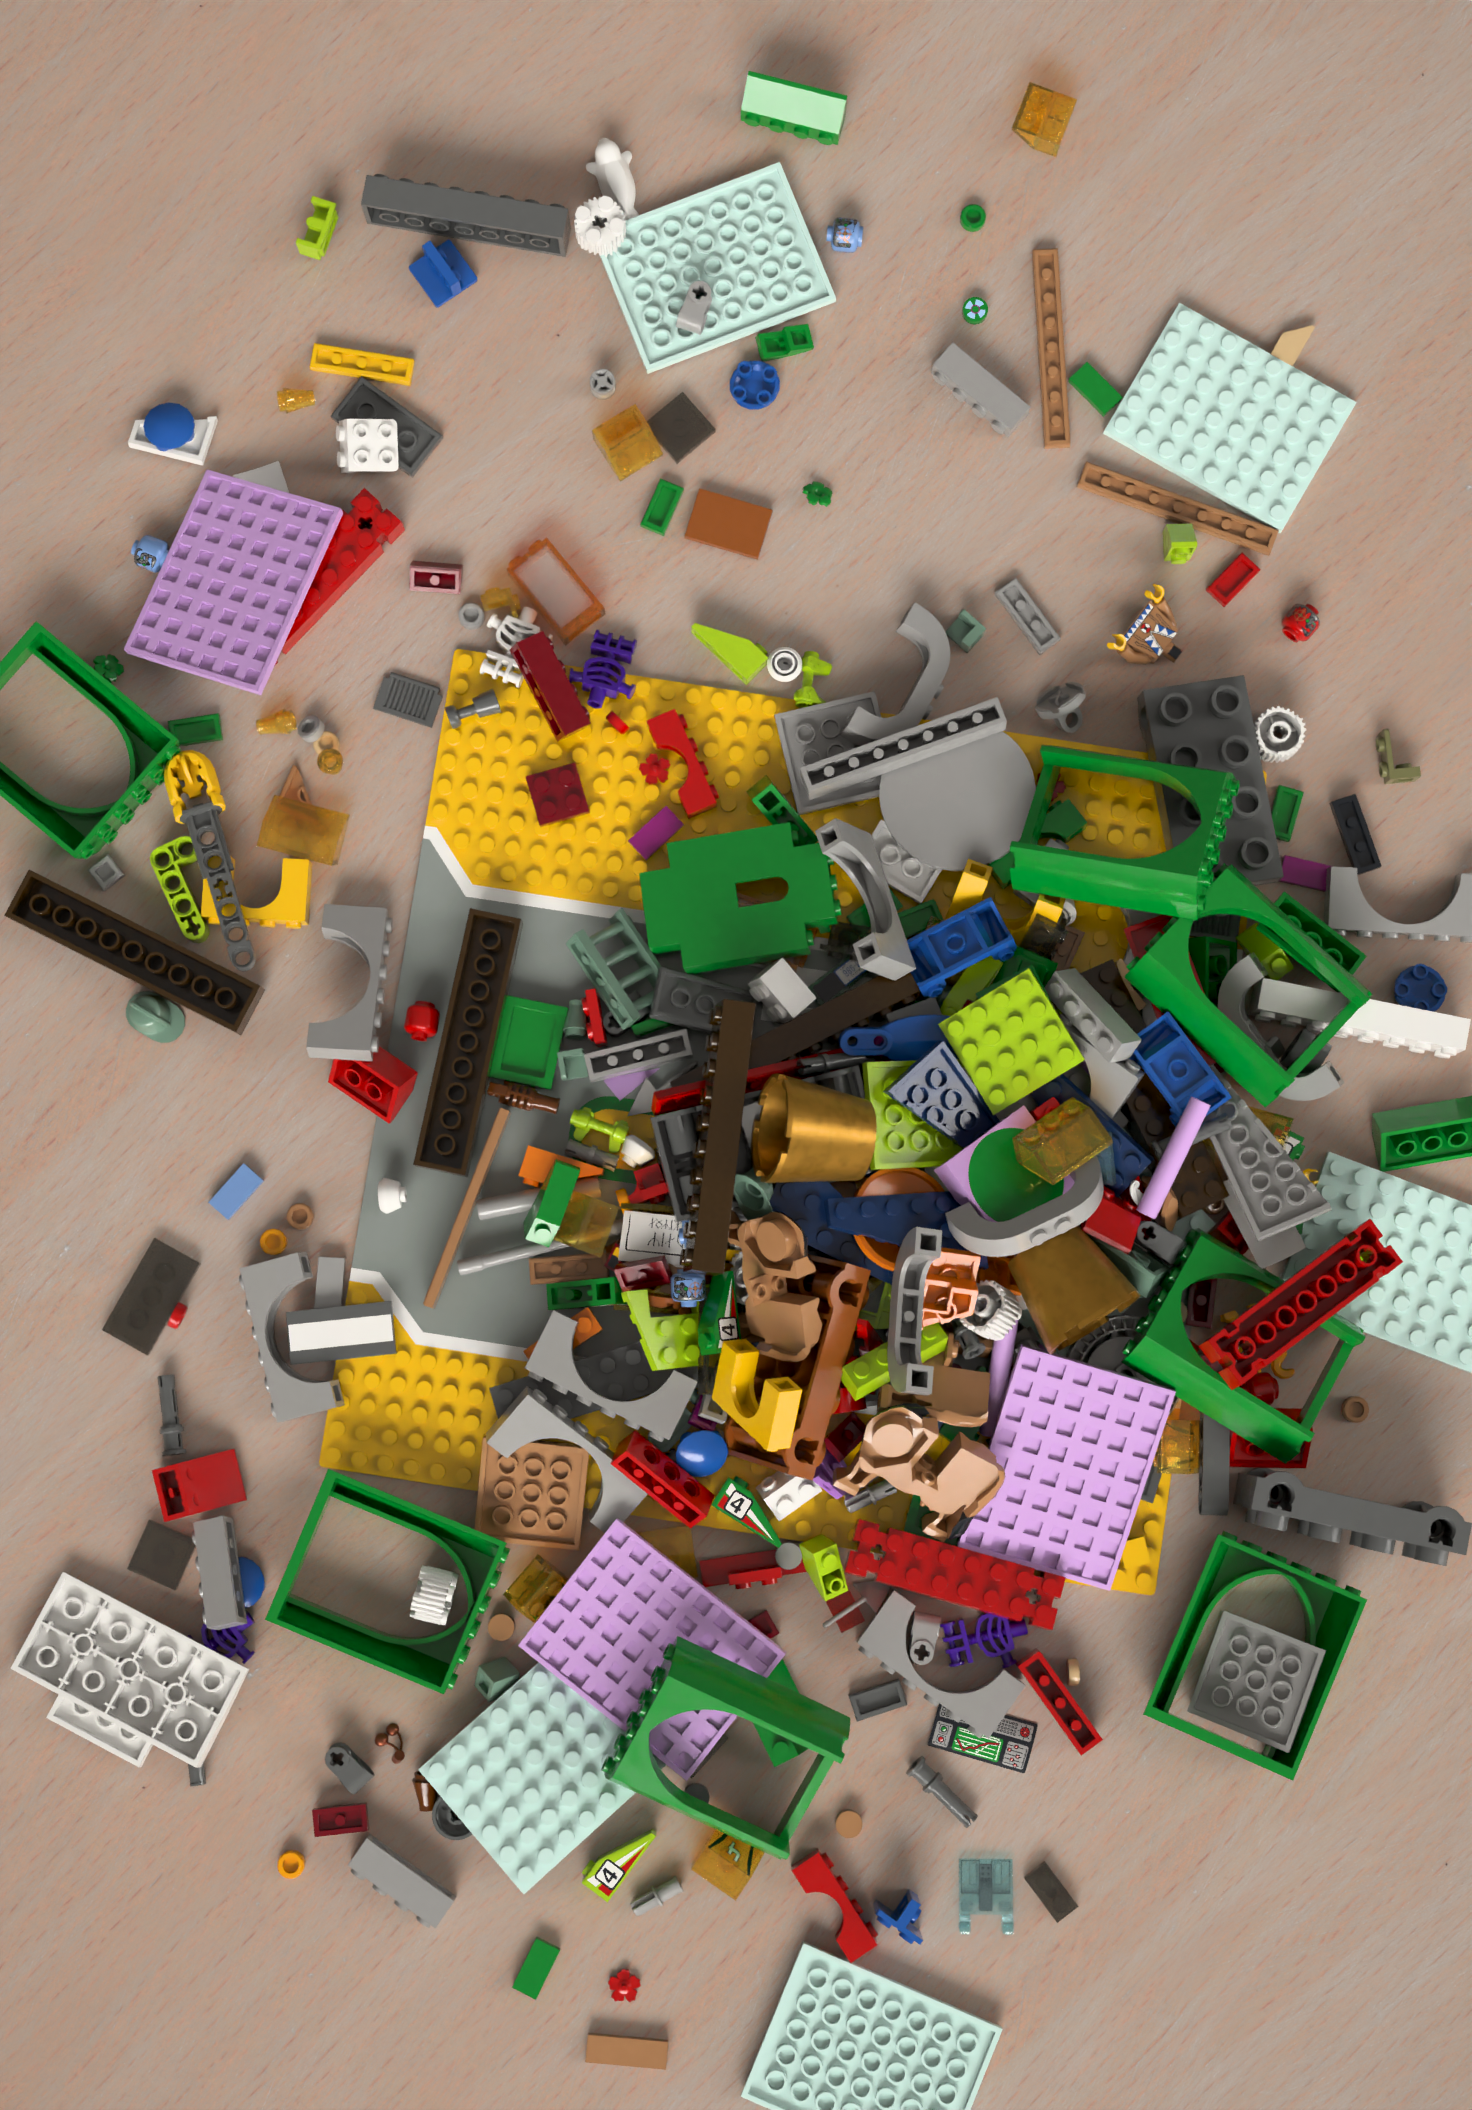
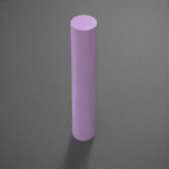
(1173, 1157)
(999, 1377)

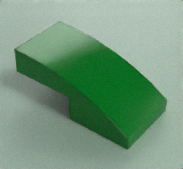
(784, 343)

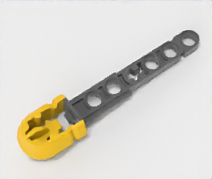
(204, 819)

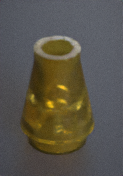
(294, 399)
(277, 723)
(328, 756)

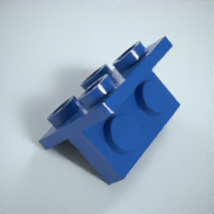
(442, 272)
(905, 1912)

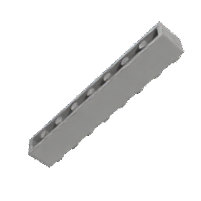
(903, 748)

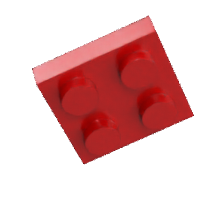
(592, 1008)

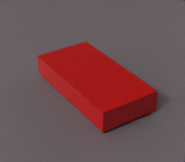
(1233, 579)

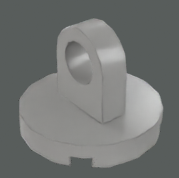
(1059, 702)

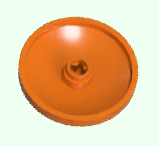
(891, 1183)

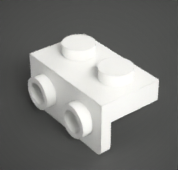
(786, 1493)

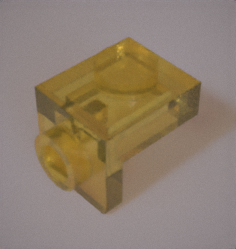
(498, 598)

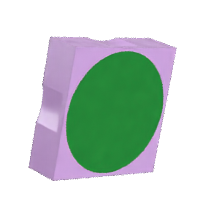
(993, 1179)

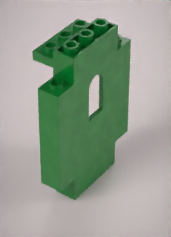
(698, 909)

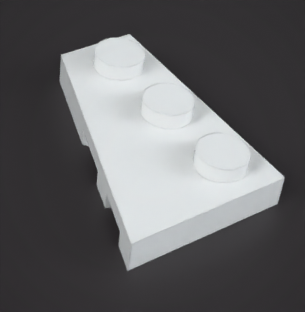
(192, 451)

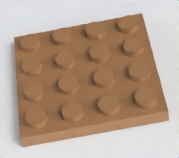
(533, 1494)

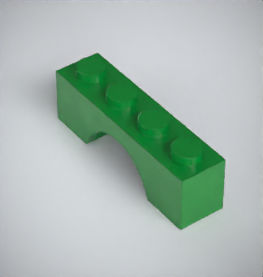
(1060, 823)

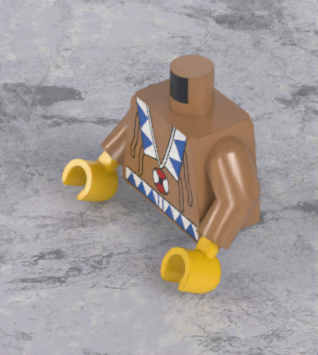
(1149, 633)

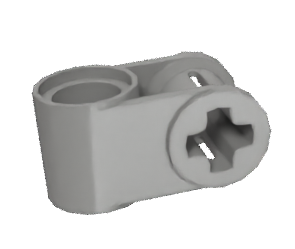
(694, 311)
(923, 1632)

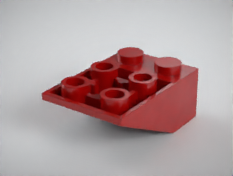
(199, 1485)

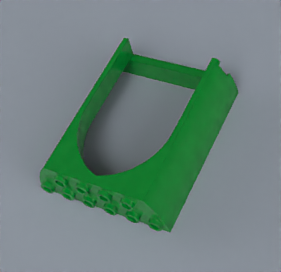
(148, 743)
(1160, 884)
(1169, 984)
(1168, 1358)
(1329, 1625)
(423, 1659)
(703, 1680)

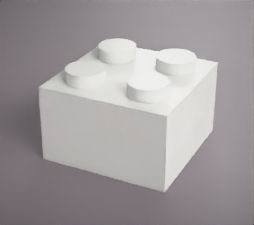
(780, 991)

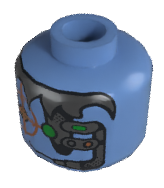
(845, 235)
(150, 553)
(688, 1288)

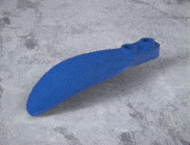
(901, 1039)

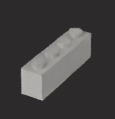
(980, 390)
(1092, 1015)
(638, 1055)
(219, 1573)
(401, 1881)

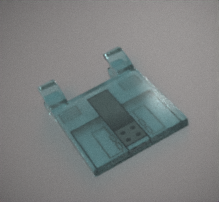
(986, 1890)

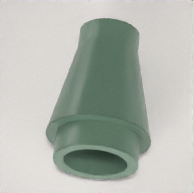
(575, 1021)

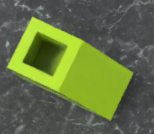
(1179, 543)
(824, 1566)

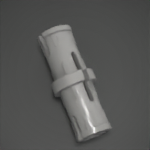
(592, 1155)

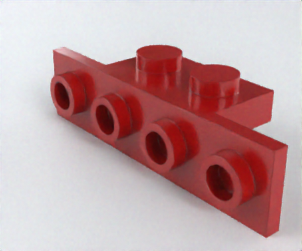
(744, 1569)

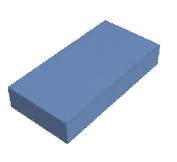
(236, 1191)

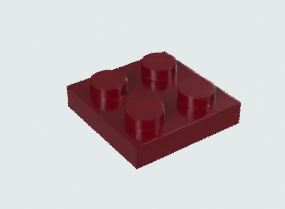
(557, 794)

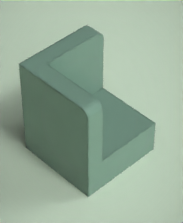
(965, 631)
(572, 1064)
(495, 1678)

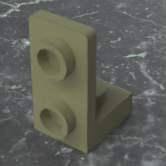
(1403, 772)

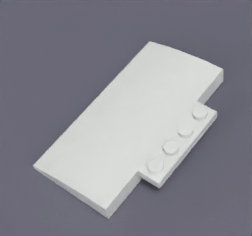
(127, 1676)

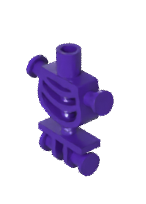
(603, 674)
(1009, 1630)
(221, 1637)

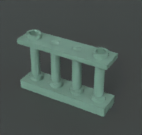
(602, 978)

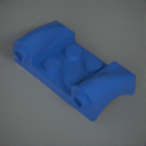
(958, 945)
(1177, 1067)

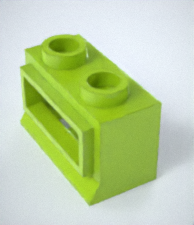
(319, 230)

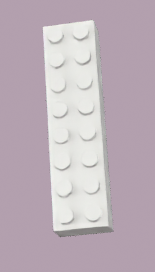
(1373, 1021)

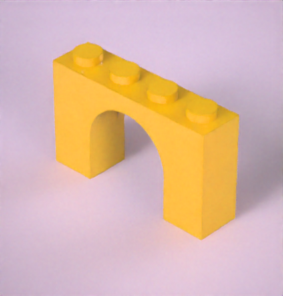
(971, 891)
(288, 908)
(775, 1417)

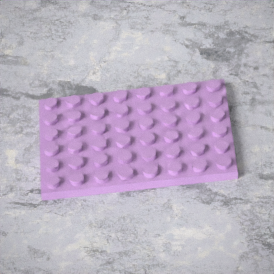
(233, 581)
(1073, 1465)
(612, 1632)

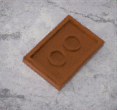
(728, 524)

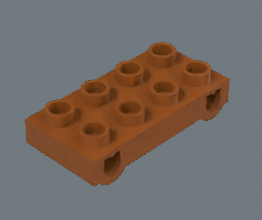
(841, 1296)

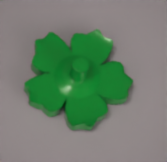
(818, 493)
(108, 667)

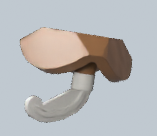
(1169, 1211)

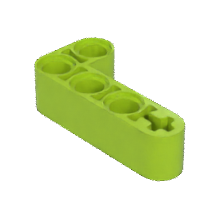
(183, 892)

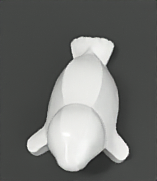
(614, 175)

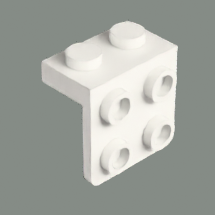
(367, 445)

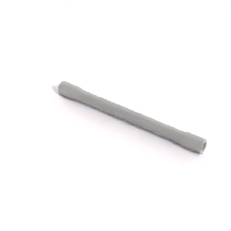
(480, 1262)

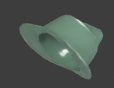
(155, 1017)
(753, 1195)

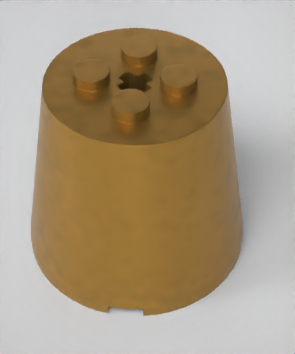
(811, 1133)
(1070, 1287)

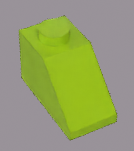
(1268, 953)

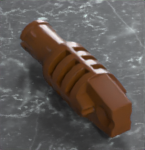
(522, 1097)

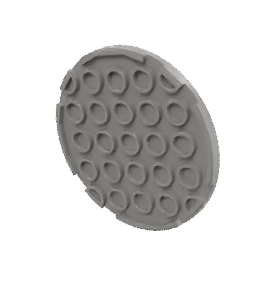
(960, 803)

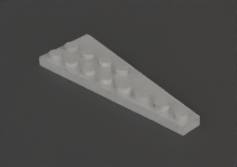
(1261, 1173)

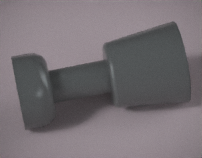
(483, 705)

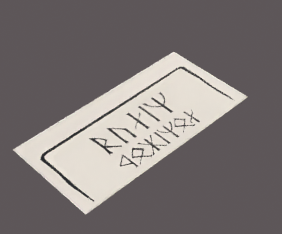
(650, 1236)

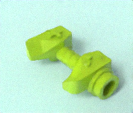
(811, 666)
(585, 1120)

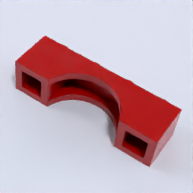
(670, 734)
(854, 1934)

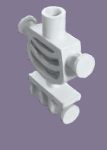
(519, 630)

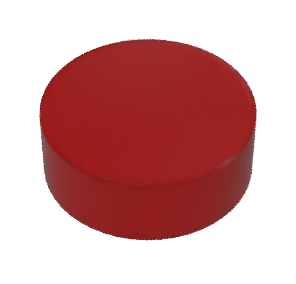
(617, 723)
(177, 1315)

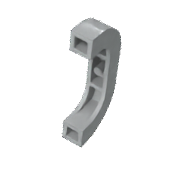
(931, 640)
(1232, 1004)
(1034, 1226)
(913, 1261)

